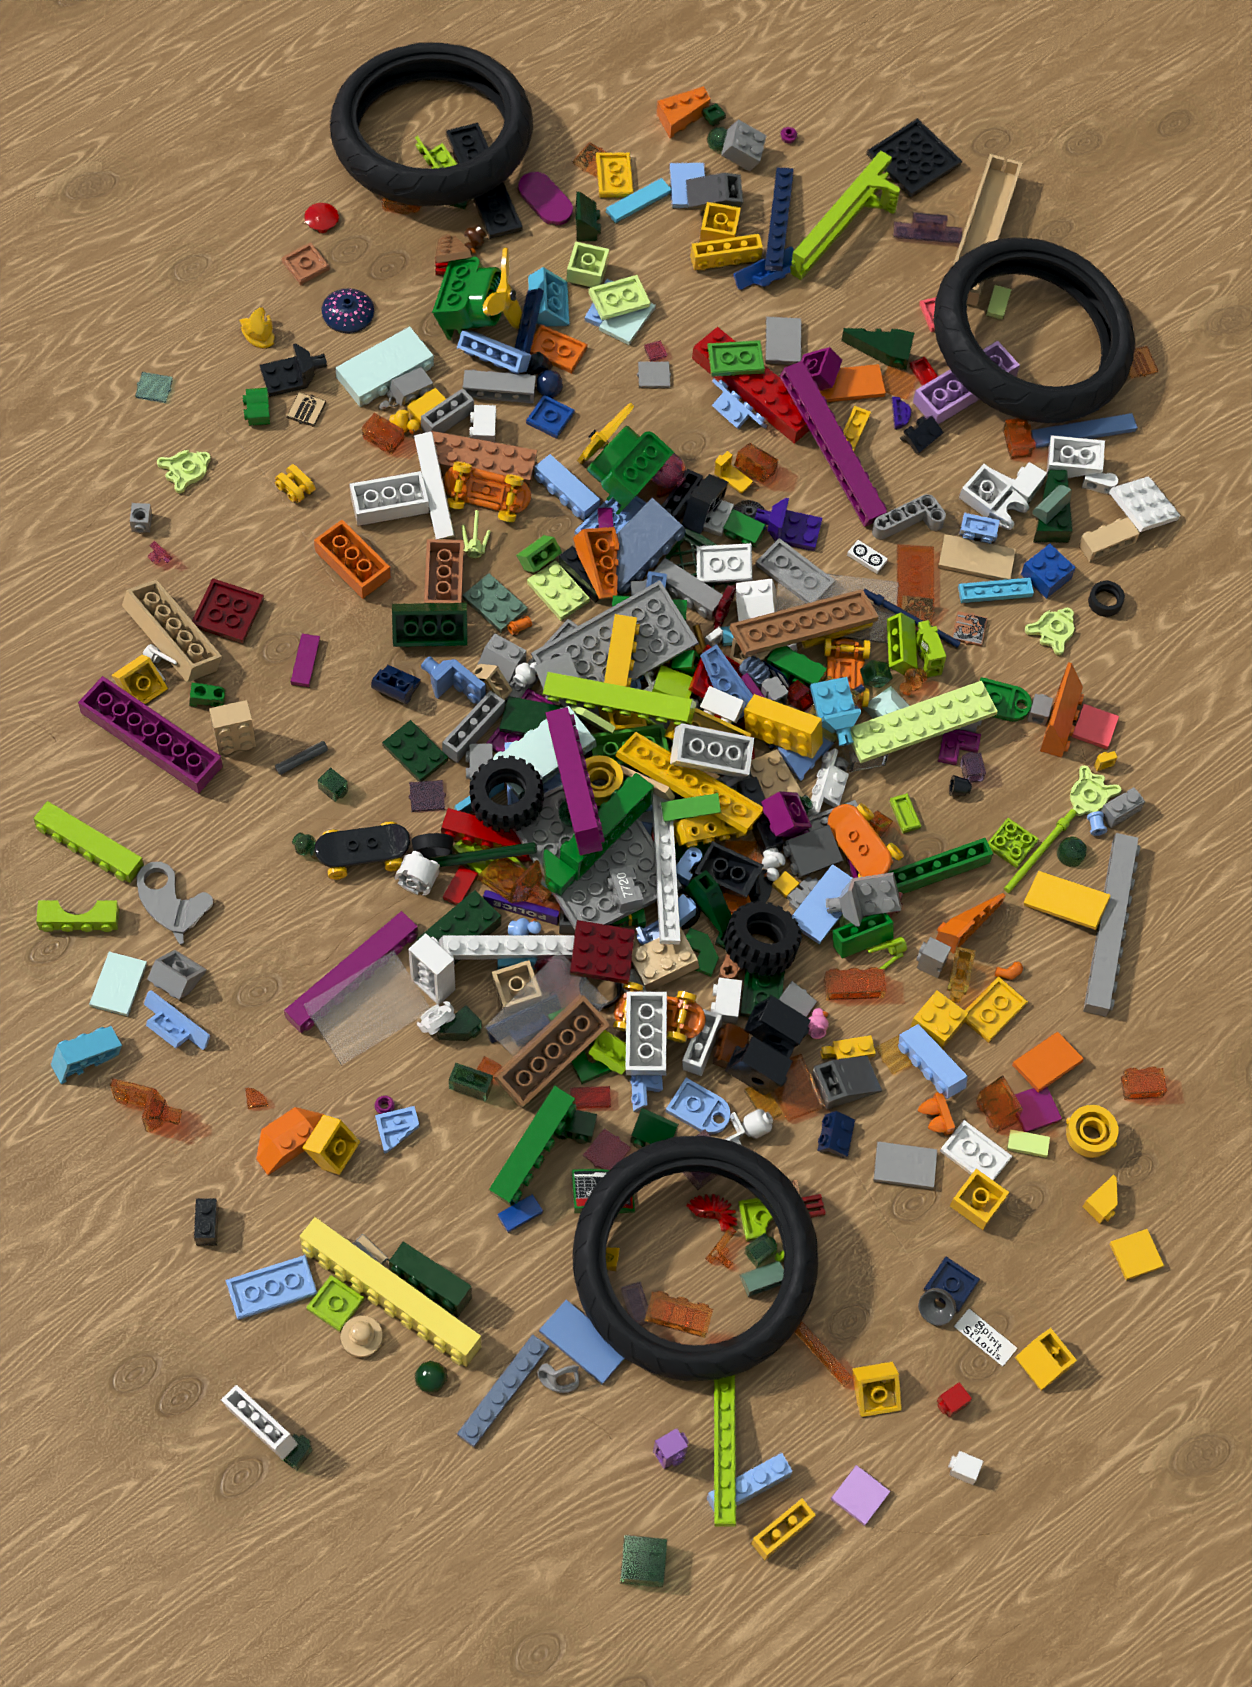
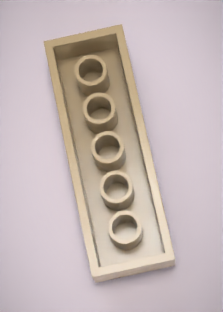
(171, 630)

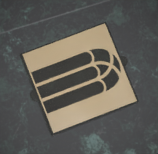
(306, 409)

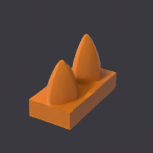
(938, 1106)

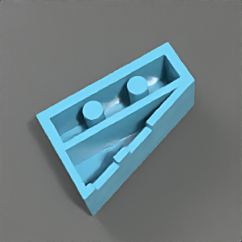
(84, 1051)

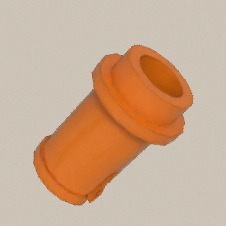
(519, 625)

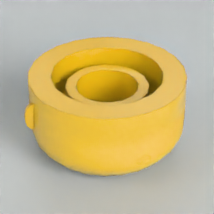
(607, 769)
(1095, 1117)

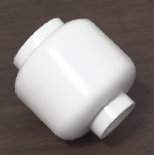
(757, 1123)

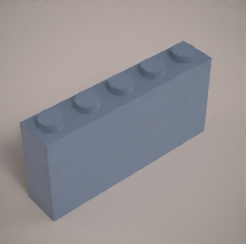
(644, 542)

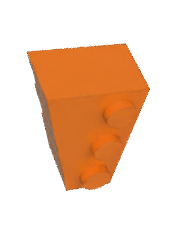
(682, 109)

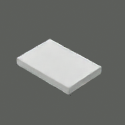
(724, 563)
(975, 1151)

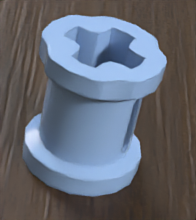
(1097, 823)

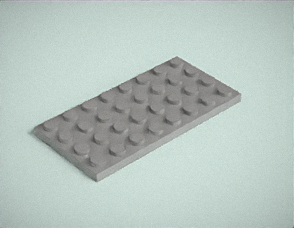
(660, 637)

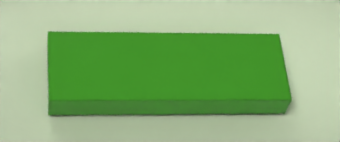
(691, 807)

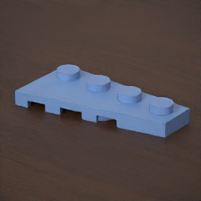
(724, 675)

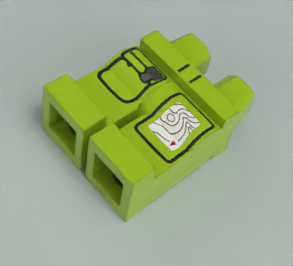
(930, 649)

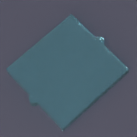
(153, 387)

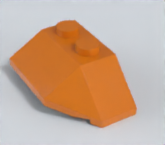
(285, 1138)

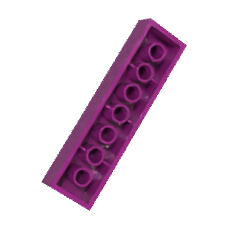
(150, 734)
(575, 781)

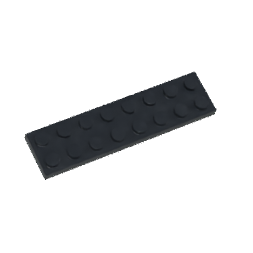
(495, 206)

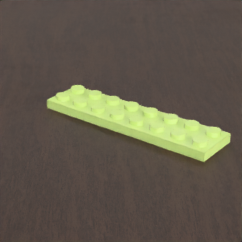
(922, 721)

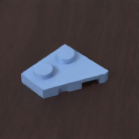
(396, 1126)

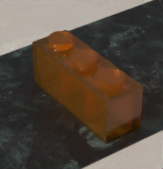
(854, 983)
(679, 1314)

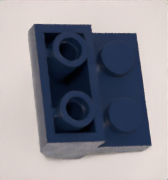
(395, 683)

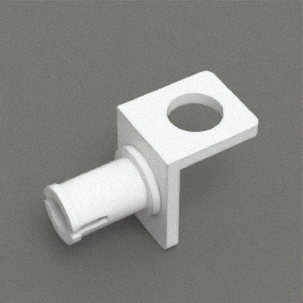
(738, 1127)

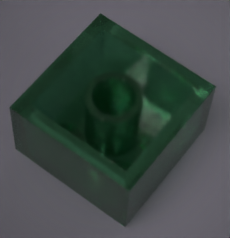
(643, 1561)

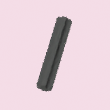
(301, 757)

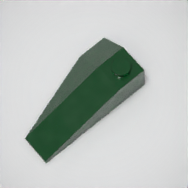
(887, 347)

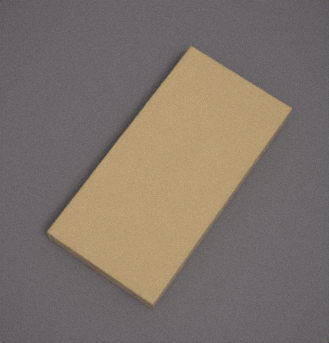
(976, 558)

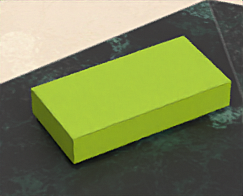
(905, 813)

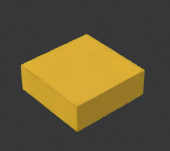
(785, 884)

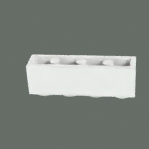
(259, 1422)

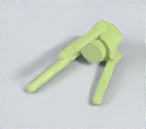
(474, 548)

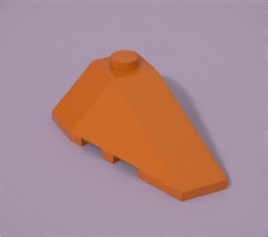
(598, 555)
(962, 926)

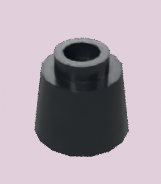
(959, 786)

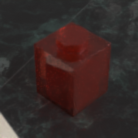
(800, 696)

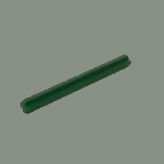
(485, 854)

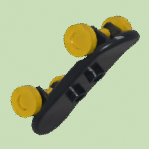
(362, 846)

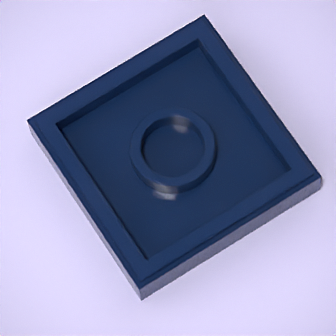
(954, 1280)

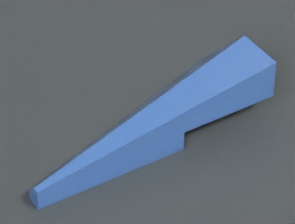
(801, 764)

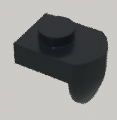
(538, 363)

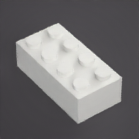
(389, 498)
(712, 750)
(432, 968)
(646, 1033)

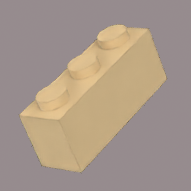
(1108, 539)

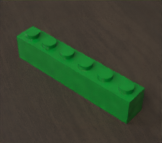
(942, 866)

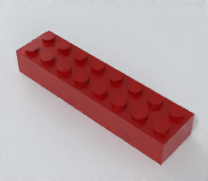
(761, 391)

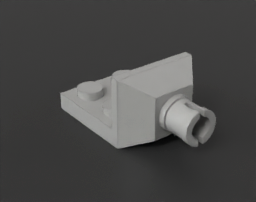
(866, 897)

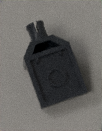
(291, 373)

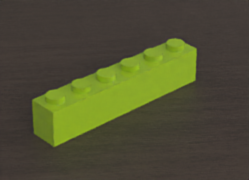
(88, 842)

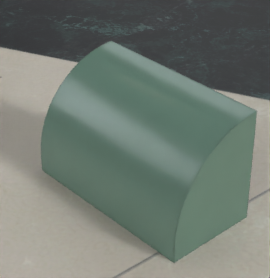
(1053, 503)
(762, 1278)

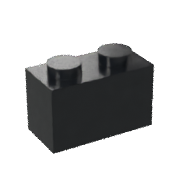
(206, 1222)

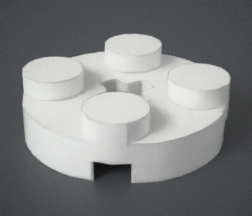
(436, 1017)

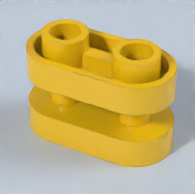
(286, 483)

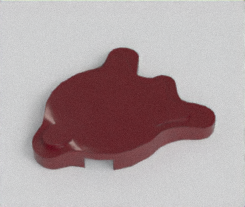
(723, 606)

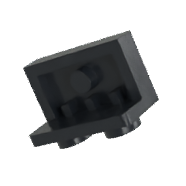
(922, 433)

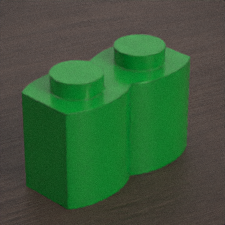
(257, 406)

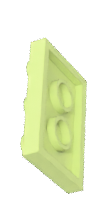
(619, 297)
(558, 590)

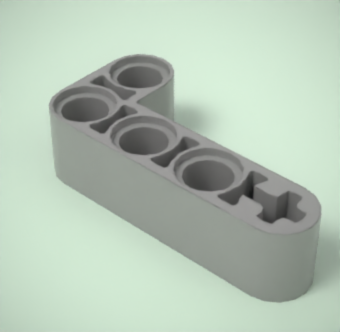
(886, 525)

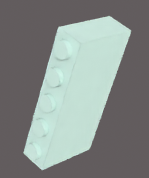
(374, 369)
(538, 750)

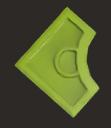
(754, 1218)

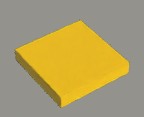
(1136, 1254)

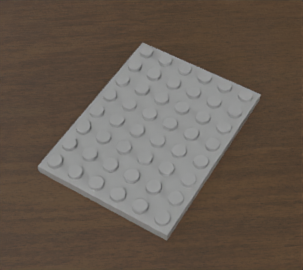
(589, 896)

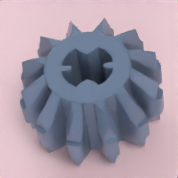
(756, 670)

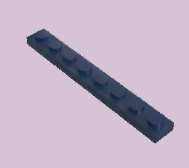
(779, 219)

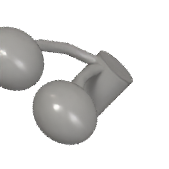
(385, 404)

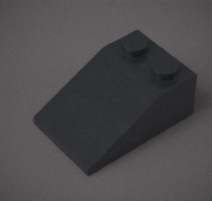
(730, 870)

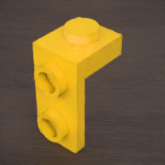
(729, 473)

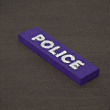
(523, 908)

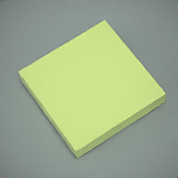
(593, 719)

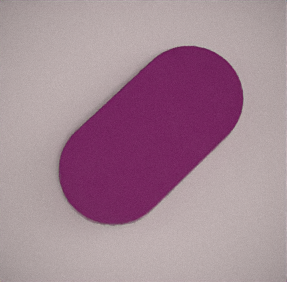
(545, 198)

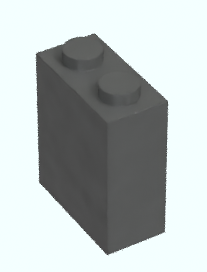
(812, 851)

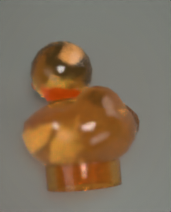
(913, 680)

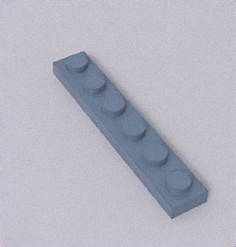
(503, 1391)

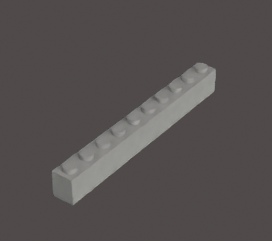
(1110, 928)

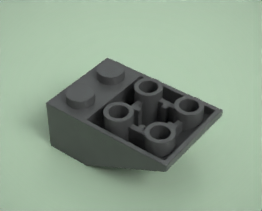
(715, 188)
(845, 1080)

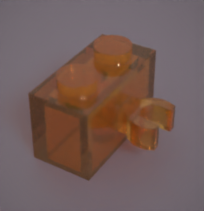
(382, 433)
(1018, 438)

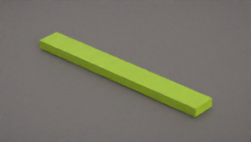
(724, 1453)

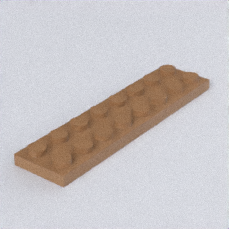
(803, 622)

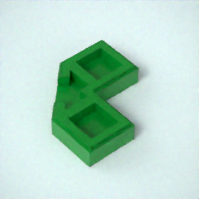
(702, 944)

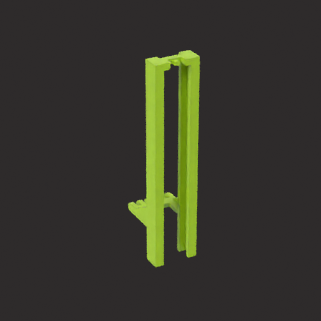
(857, 196)

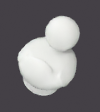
(525, 674)
(771, 861)

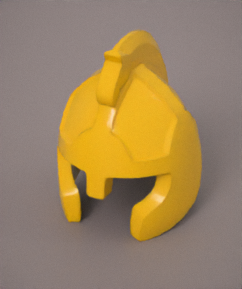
(257, 330)

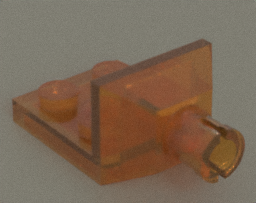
(514, 881)
(147, 1098)

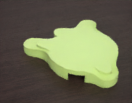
(185, 468)
(1054, 629)
(1090, 793)

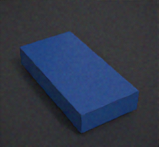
(520, 1213)

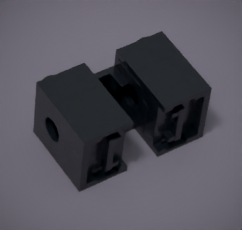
(775, 1034)

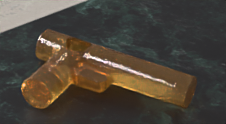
(722, 1250)

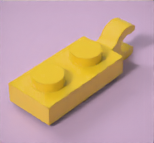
(849, 1048)

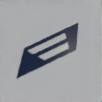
(776, 673)

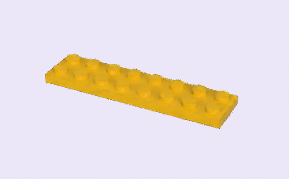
(688, 782)

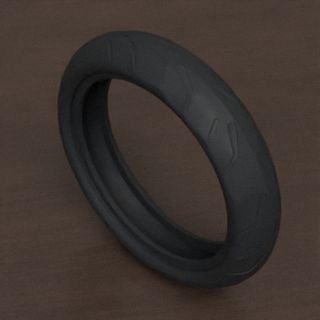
(431, 185)
(997, 386)
(683, 1360)

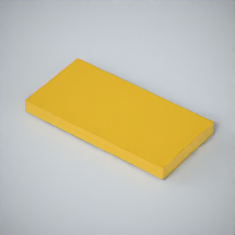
(1067, 900)

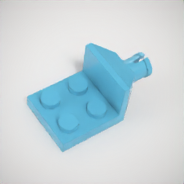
(836, 708)

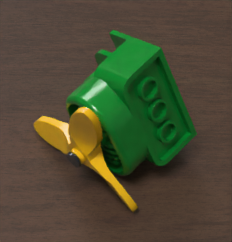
(475, 296)
(626, 461)

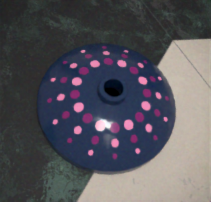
(351, 316)

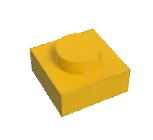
(1105, 760)

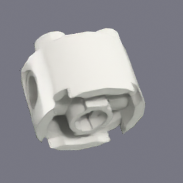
(417, 873)

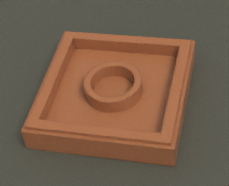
(305, 263)

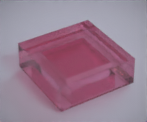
(655, 351)

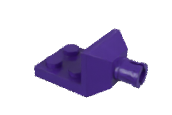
(791, 527)

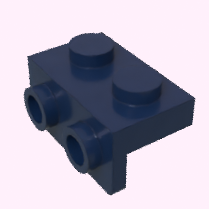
(836, 1134)

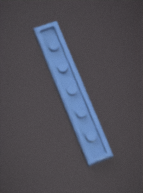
(1086, 429)

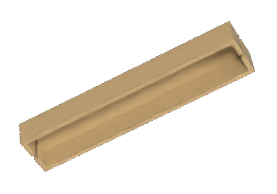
(989, 210)

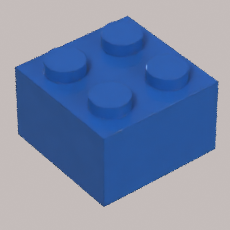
(1048, 570)

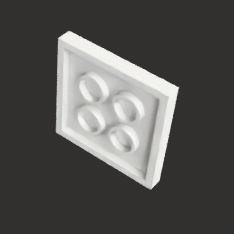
(1144, 504)

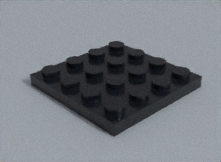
(917, 157)

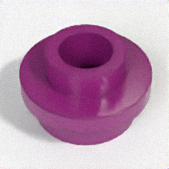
(788, 134)
(384, 1100)

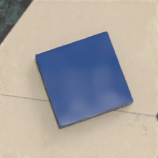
(550, 416)

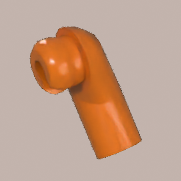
(1011, 972)

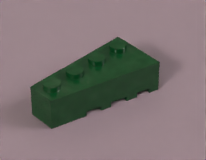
(1060, 526)

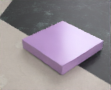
(860, 1495)

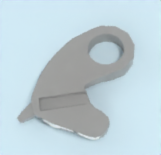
(163, 905)

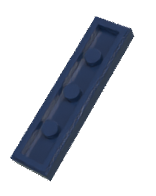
(529, 320)

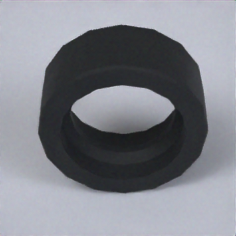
(1103, 610)

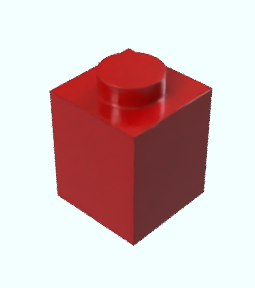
(953, 1400)

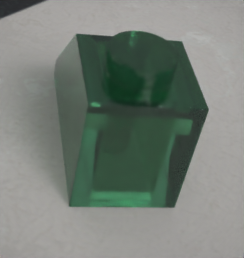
(462, 1027)

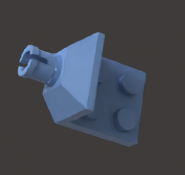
(453, 673)

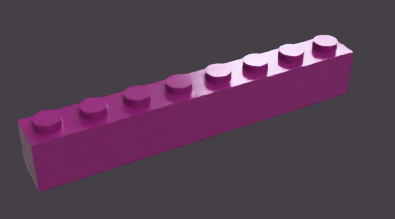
(390, 937)

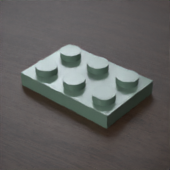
(494, 602)

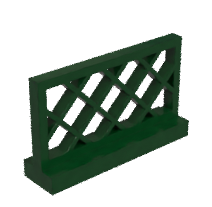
(694, 539)

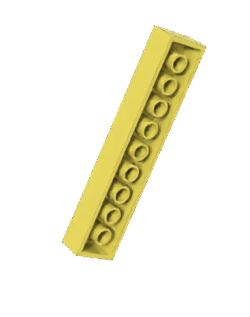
(390, 1292)

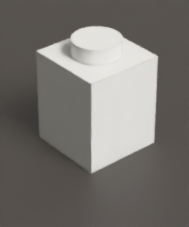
(965, 1467)

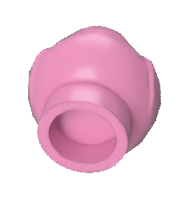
(818, 1023)

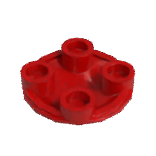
(321, 217)

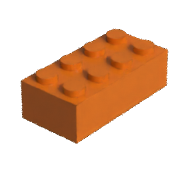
(352, 559)

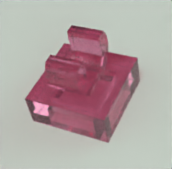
(158, 554)

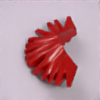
(713, 1210)

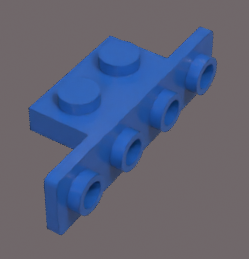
(757, 274)

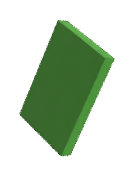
(736, 358)

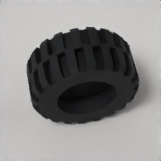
(506, 771)
(761, 956)

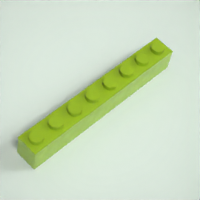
(619, 698)

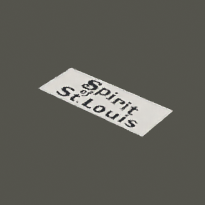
(985, 1337)

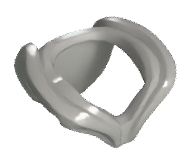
(548, 1377)

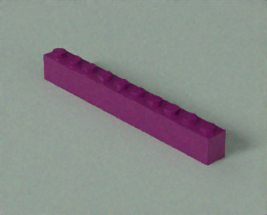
(833, 443)

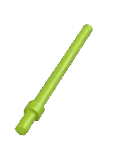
(1061, 826)

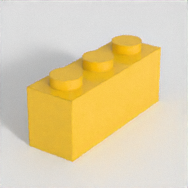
(783, 1529)

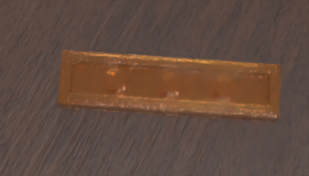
(823, 1354)

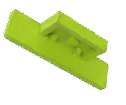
(438, 157)

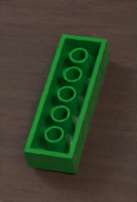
(615, 817)
(533, 1145)

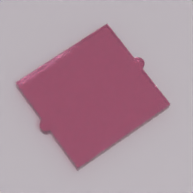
(606, 1150)

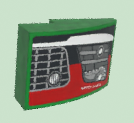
(583, 1184)

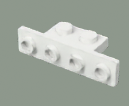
(829, 784)

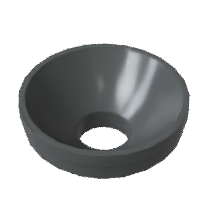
(931, 1312)

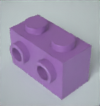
(671, 1448)

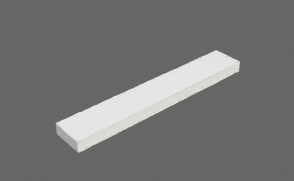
(434, 485)

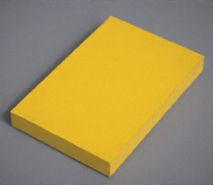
(614, 174)
(994, 1009)

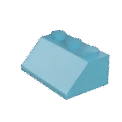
(554, 303)

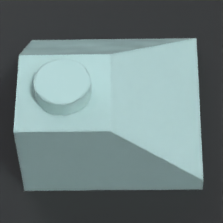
(885, 703)

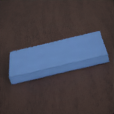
(581, 1342)

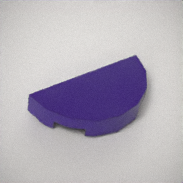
(901, 412)

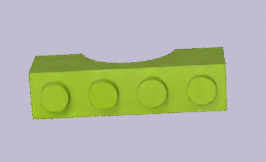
(102, 917)

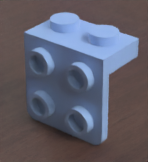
(979, 527)

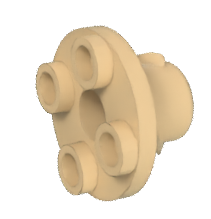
(361, 1336)

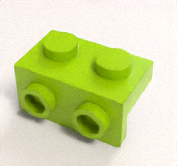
(609, 1051)

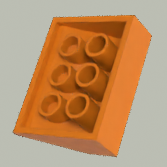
(1063, 714)

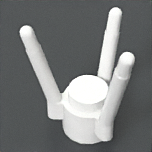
(156, 656)

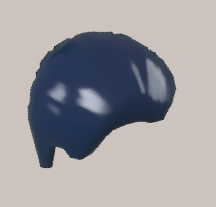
(549, 383)

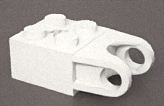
(993, 496)

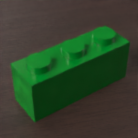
(871, 932)

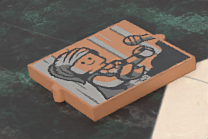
(969, 628)

